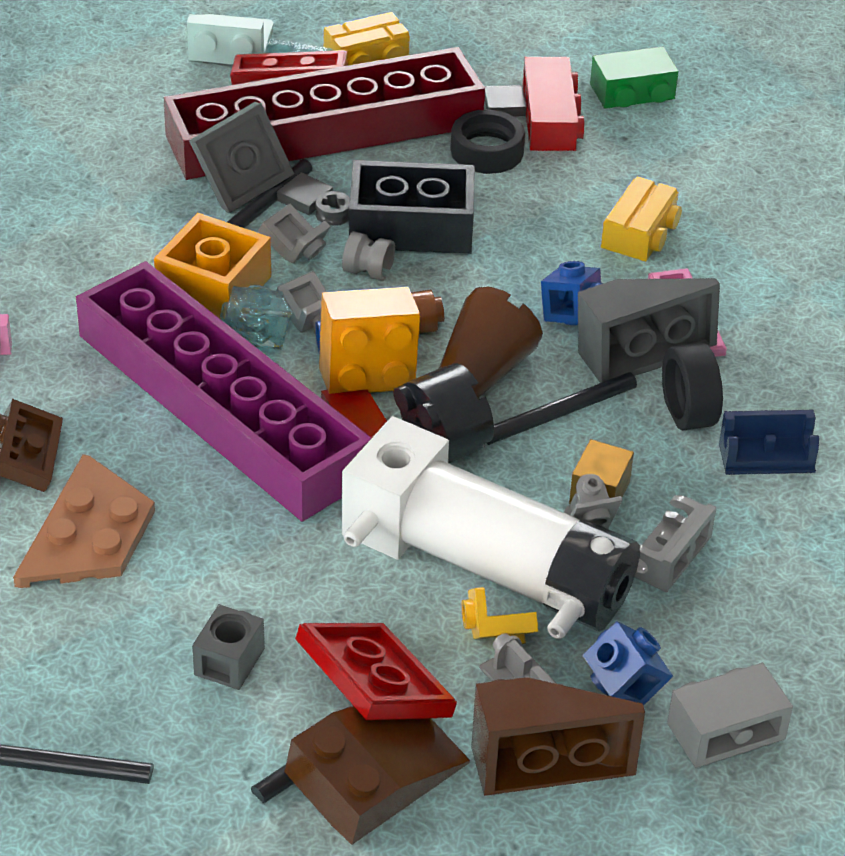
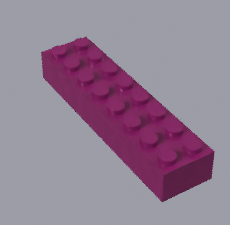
(221, 387)

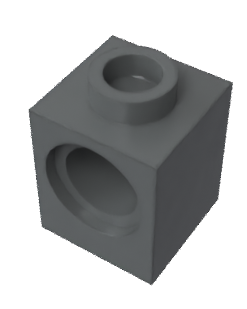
(228, 646)

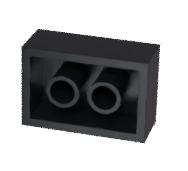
(414, 204)

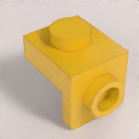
(483, 626)

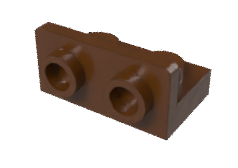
(28, 444)

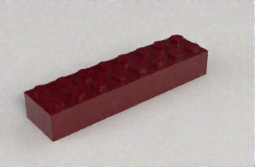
(337, 106)

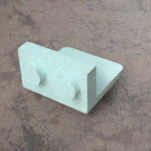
(222, 37)

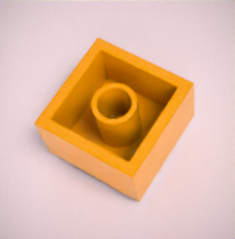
(212, 258)
(368, 339)

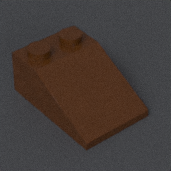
(551, 735)
(369, 769)

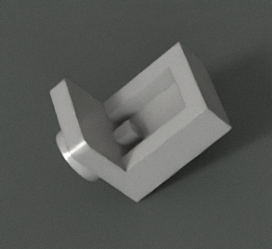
(294, 235)
(304, 300)

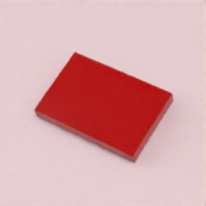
(375, 671)

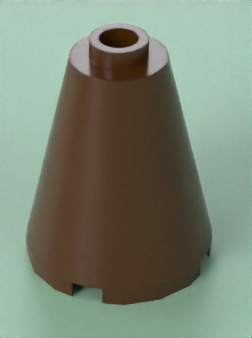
(491, 336)

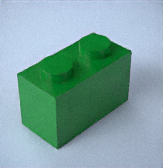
(633, 77)

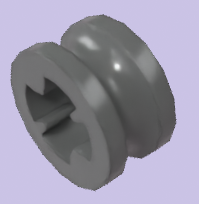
(332, 216)

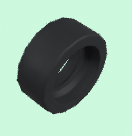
(488, 158)
(692, 386)

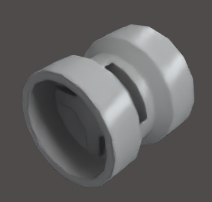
(366, 255)

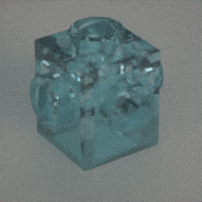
(258, 315)

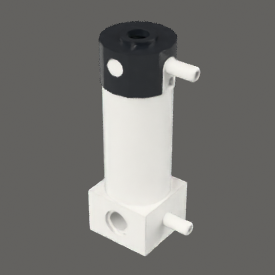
(408, 495)

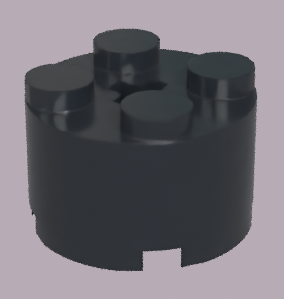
(449, 408)

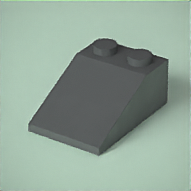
(635, 321)

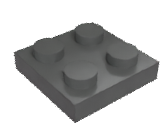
(241, 157)

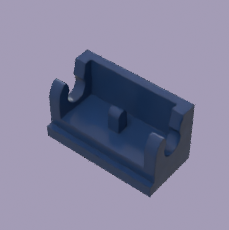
(768, 442)

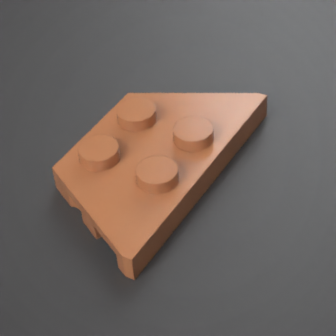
(88, 528)

